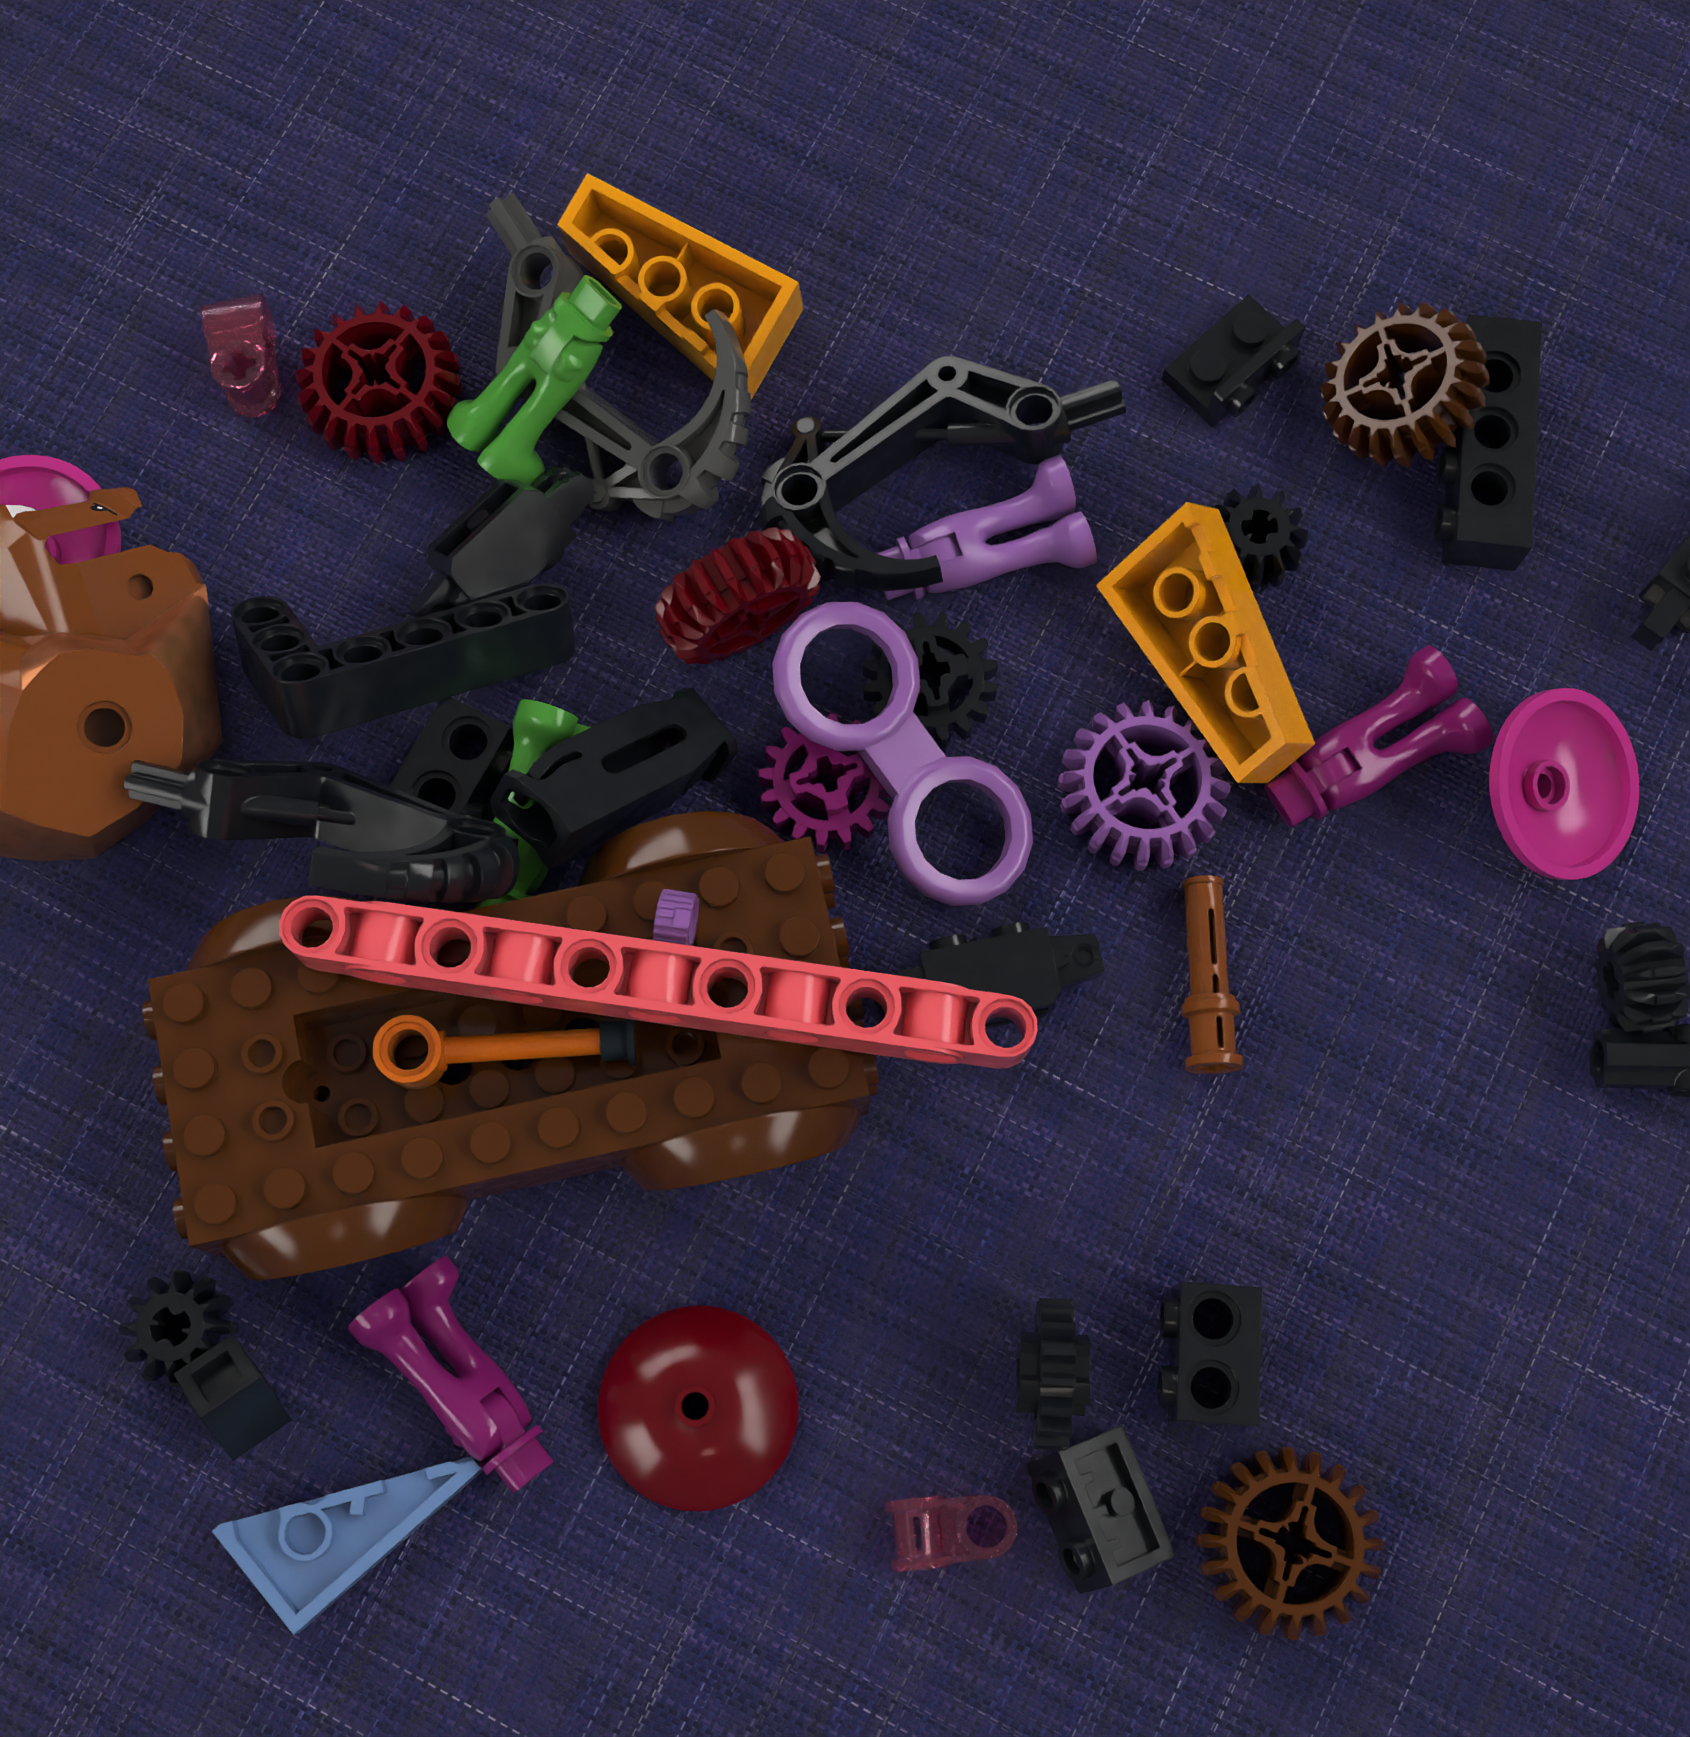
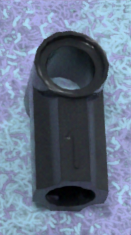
(1642, 1059)

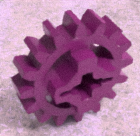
(805, 792)

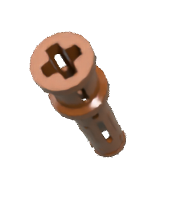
(1209, 1005)

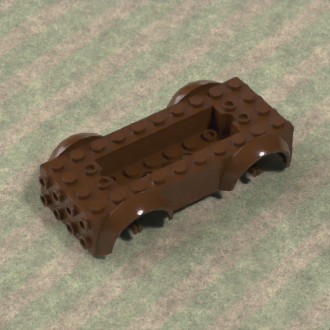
(319, 1161)

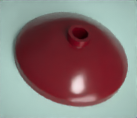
(748, 1416)

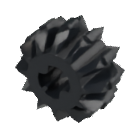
(1273, 526)
(1642, 977)
(155, 1319)

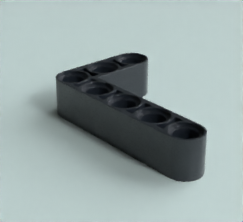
(397, 666)

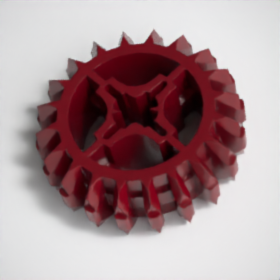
(378, 350)
(737, 596)

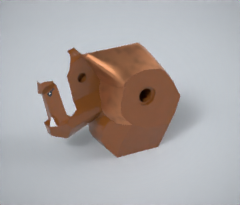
(95, 673)

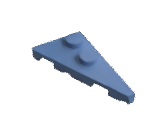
(323, 1546)

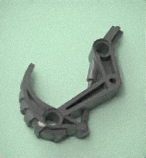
(702, 446)

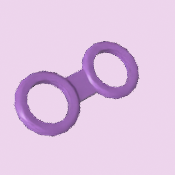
(902, 753)

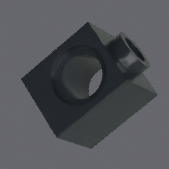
(232, 1397)

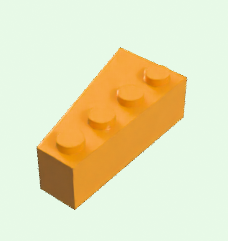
(679, 276)
(1209, 642)

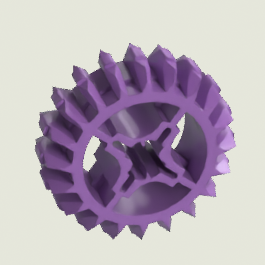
(1157, 808)

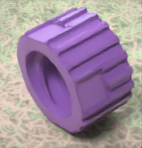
(676, 917)

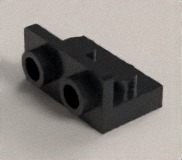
(1232, 359)
(1100, 1511)

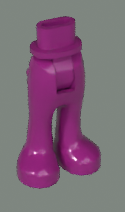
(1348, 766)
(477, 1405)

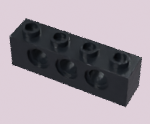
(1502, 532)

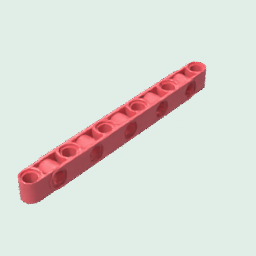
(657, 981)

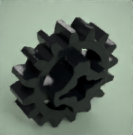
(952, 672)
(1052, 1374)

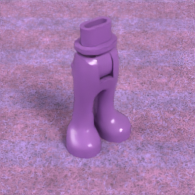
(962, 537)

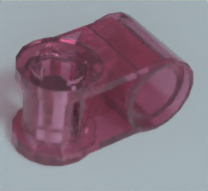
(243, 352)
(943, 1531)

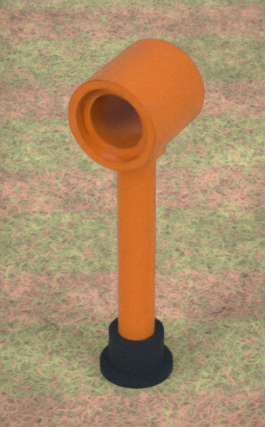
(612, 1041)

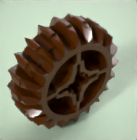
(1436, 384)
(1280, 1574)

